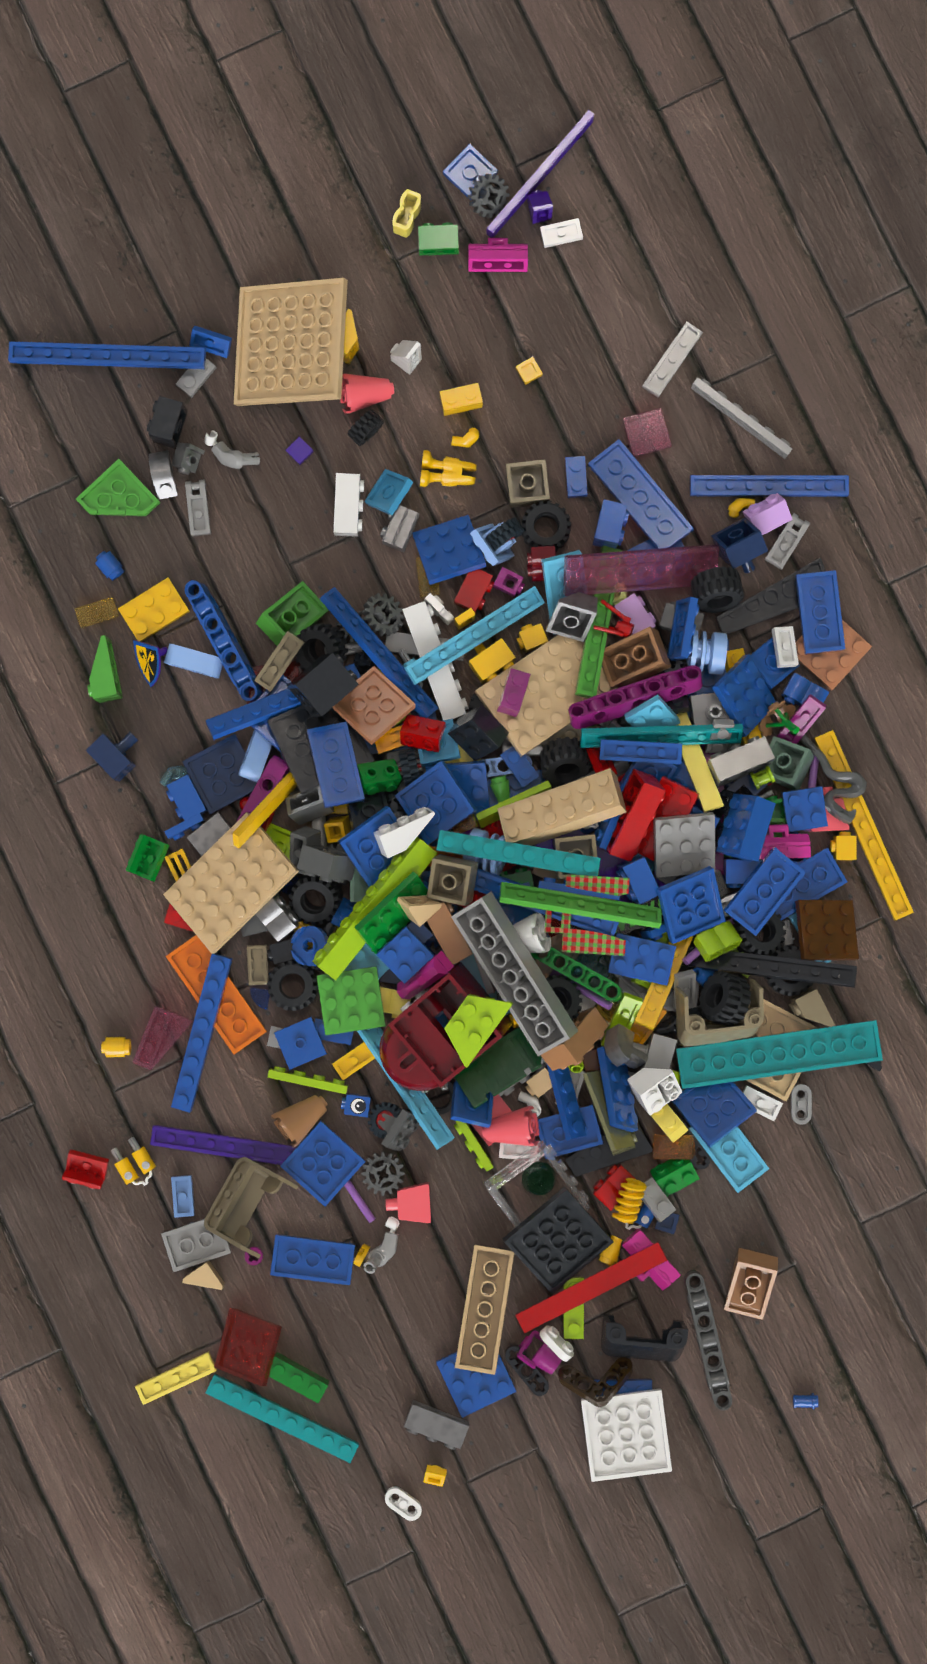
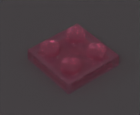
(647, 432)

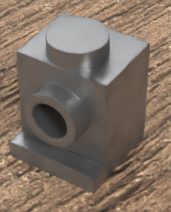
(186, 458)

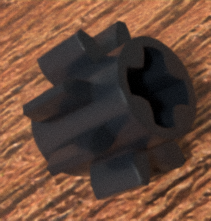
(363, 662)

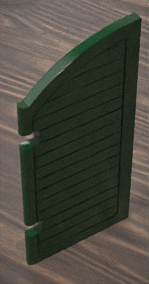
(498, 1067)

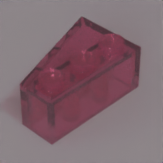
(160, 1036)

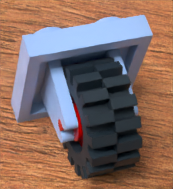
(497, 540)

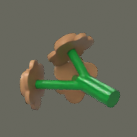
(783, 713)

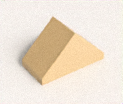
(419, 908)
(205, 1276)

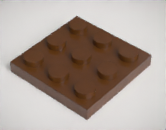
(827, 930)

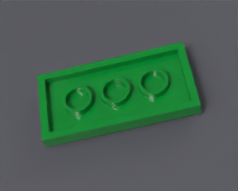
(388, 916)

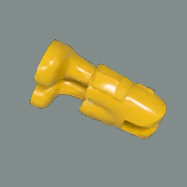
(451, 473)

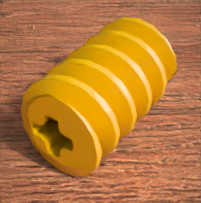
(630, 1201)

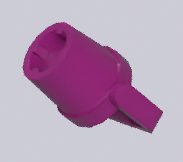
(543, 1358)

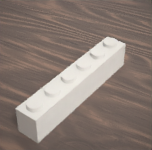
(442, 682)

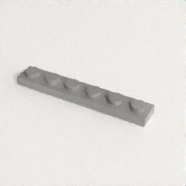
(736, 413)

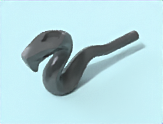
(855, 779)

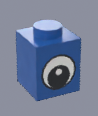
(356, 1105)

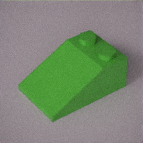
(292, 613)
(104, 675)

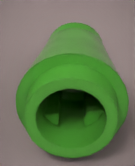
(500, 788)

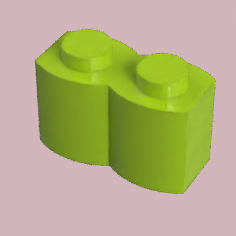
(717, 941)

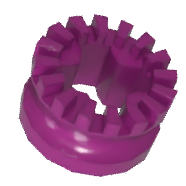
(254, 1262)

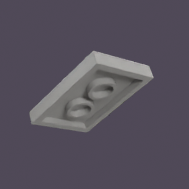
(193, 1245)

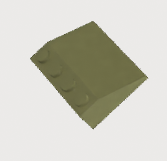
(618, 1139)

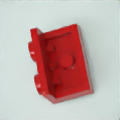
(422, 733)
(85, 1169)

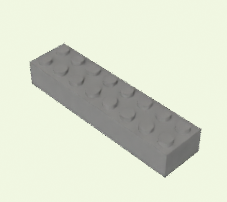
(514, 973)

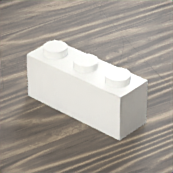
(348, 504)

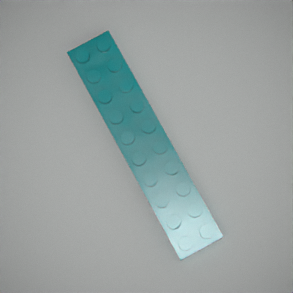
(779, 1054)

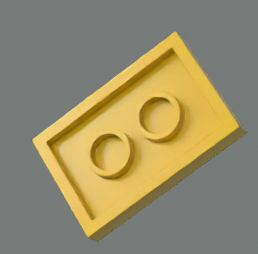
(153, 610)

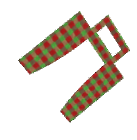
(589, 941)

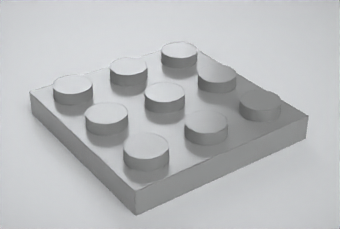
(684, 844)

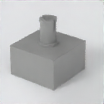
(706, 708)
(659, 1051)

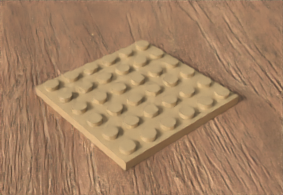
(290, 342)

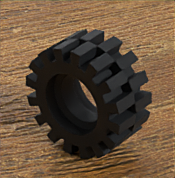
(365, 427)

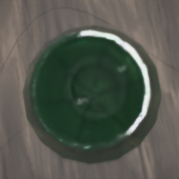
(539, 1178)

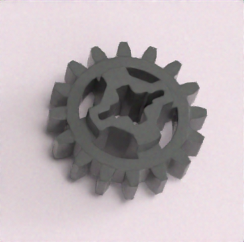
(492, 200)
(383, 614)
(373, 1169)

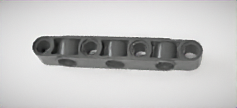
(708, 1340)

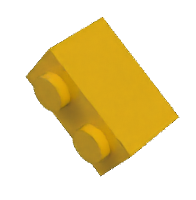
(461, 399)

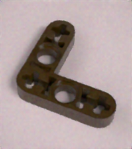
(596, 1388)

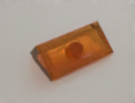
(681, 1149)

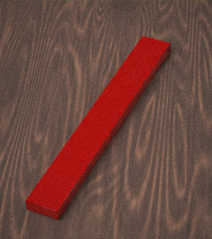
(591, 1287)

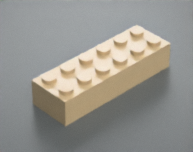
(563, 809)
(484, 1309)

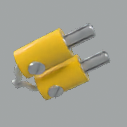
(142, 1159)

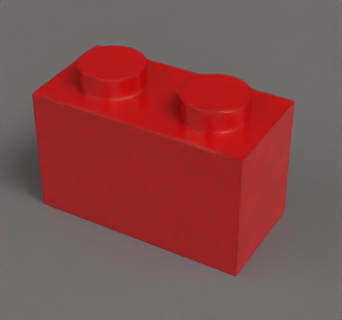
(474, 590)

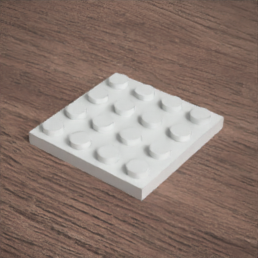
(627, 1436)

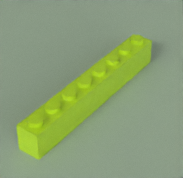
(346, 941)

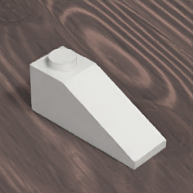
(406, 355)

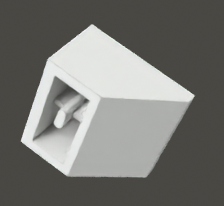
(654, 1088)

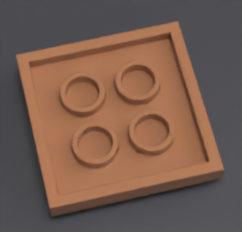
(834, 665)
(374, 705)

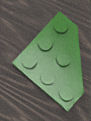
(118, 494)

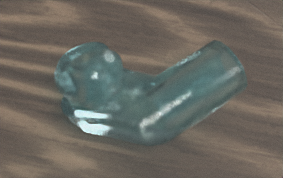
(173, 773)

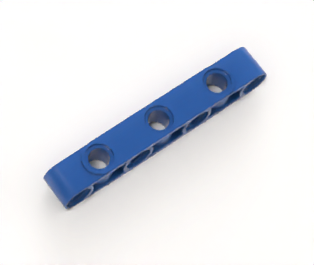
(223, 640)

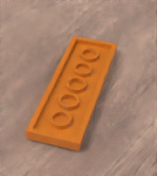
(235, 1017)

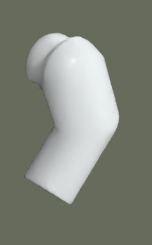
(530, 1101)

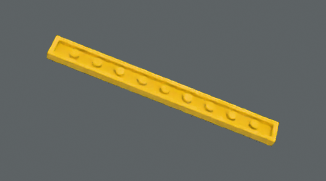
(867, 833)

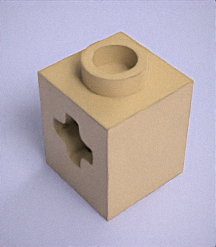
(539, 1083)

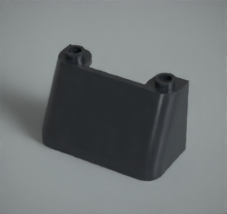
(617, 1344)

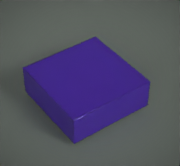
(299, 450)

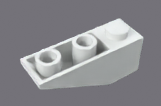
(398, 836)

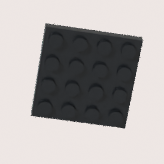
(292, 739)
(558, 1240)

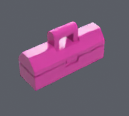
(498, 256)
(789, 844)
(427, 975)
(661, 1274)

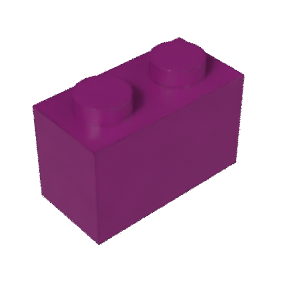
(513, 692)

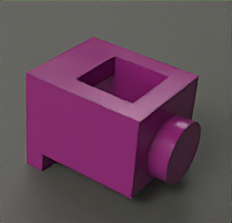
(506, 575)

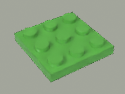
(351, 1001)

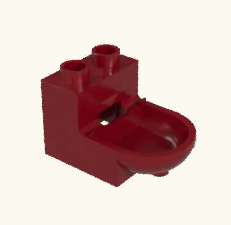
(415, 1044)

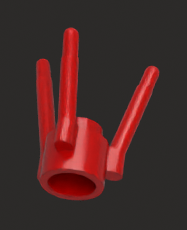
(622, 628)

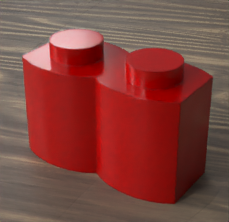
(608, 1189)

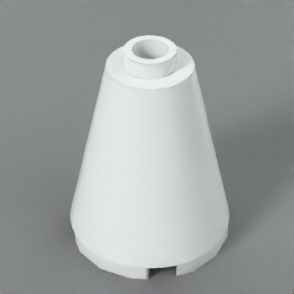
(532, 933)

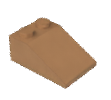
(751, 1283)

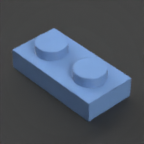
(183, 1196)

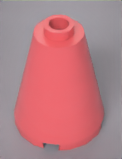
(364, 391)
(514, 1128)

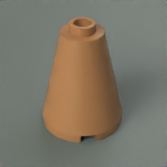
(300, 1118)

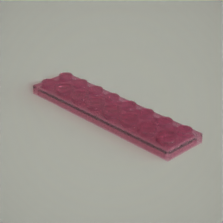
(637, 569)

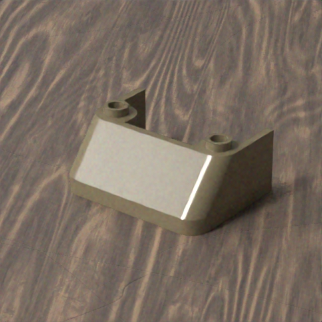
(694, 1031)
(239, 1200)

